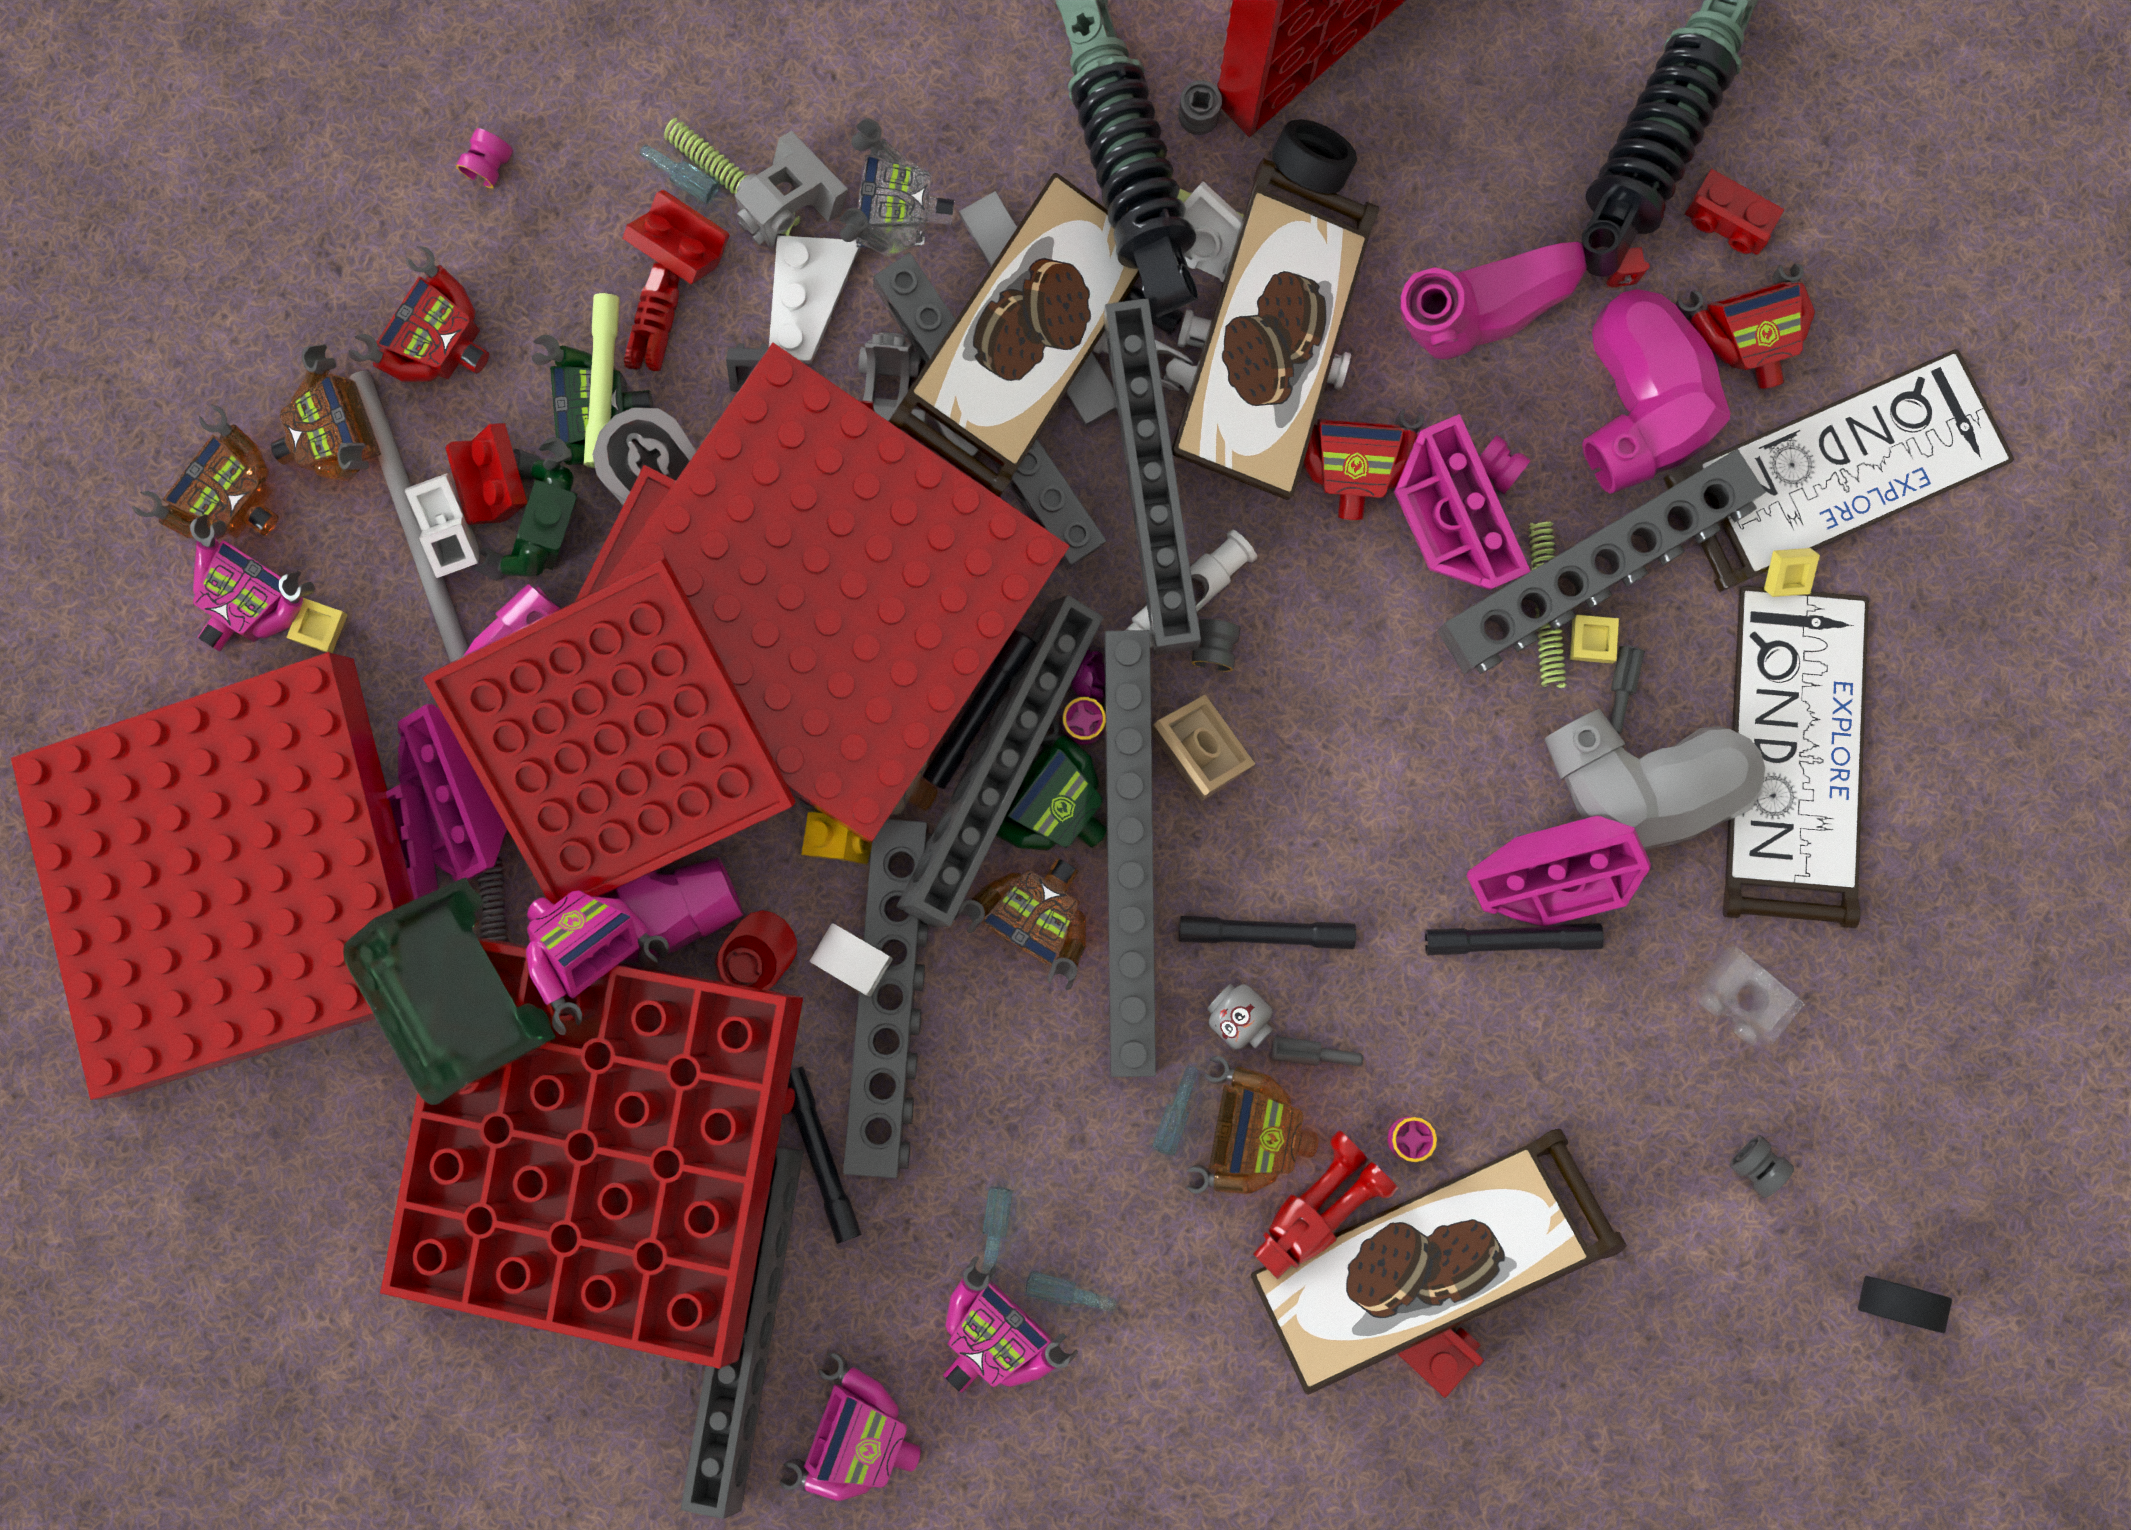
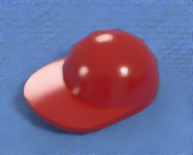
(756, 951)

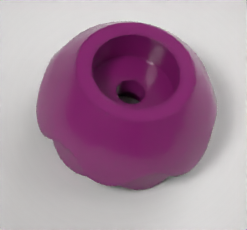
(1090, 677)

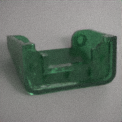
(441, 993)

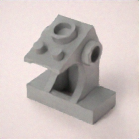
(768, 210)
(891, 356)

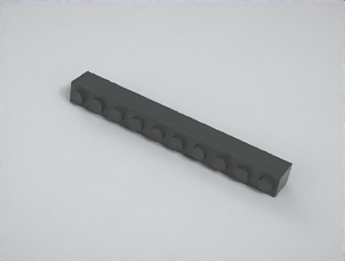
(1129, 854)

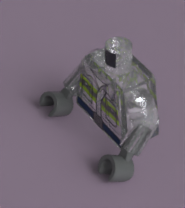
(892, 198)

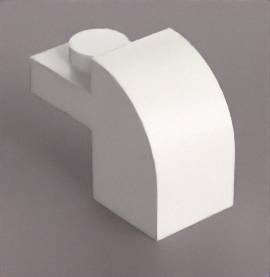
(445, 534)
(851, 960)

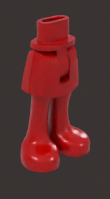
(1300, 1230)

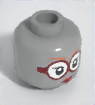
(1240, 1016)

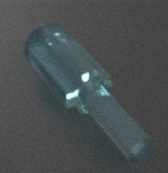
(684, 175)
(1175, 1116)
(995, 1223)
(1064, 1292)

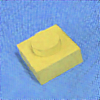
(1791, 572)
(317, 626)
(1594, 639)

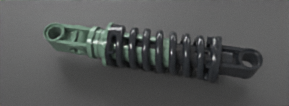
(1663, 131)
(1129, 156)

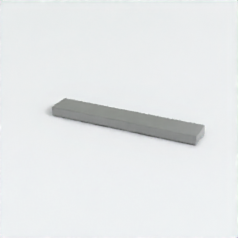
(991, 229)

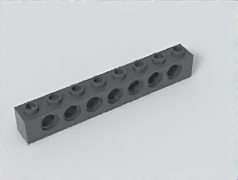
(1151, 477)
(1727, 479)
(1037, 480)
(999, 764)
(861, 1153)
(733, 1393)

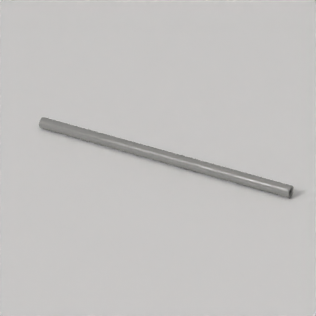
(397, 483)

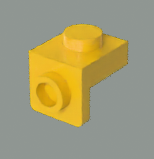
(832, 841)

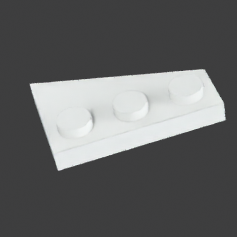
(1215, 230)
(806, 290)

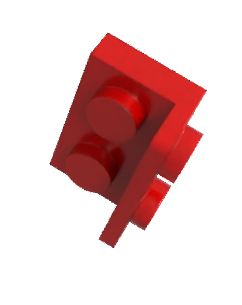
(1733, 213)
(678, 238)
(487, 476)
(1444, 1359)

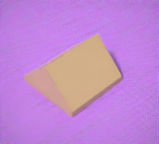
(1202, 747)

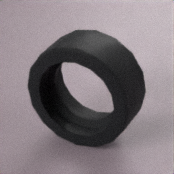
(1314, 156)
(1905, 1304)

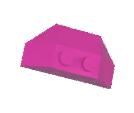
(1457, 509)
(460, 814)
(1562, 872)

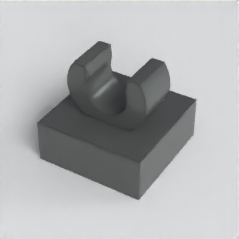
(741, 363)

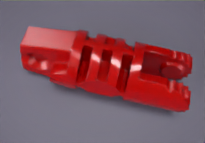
(653, 320)

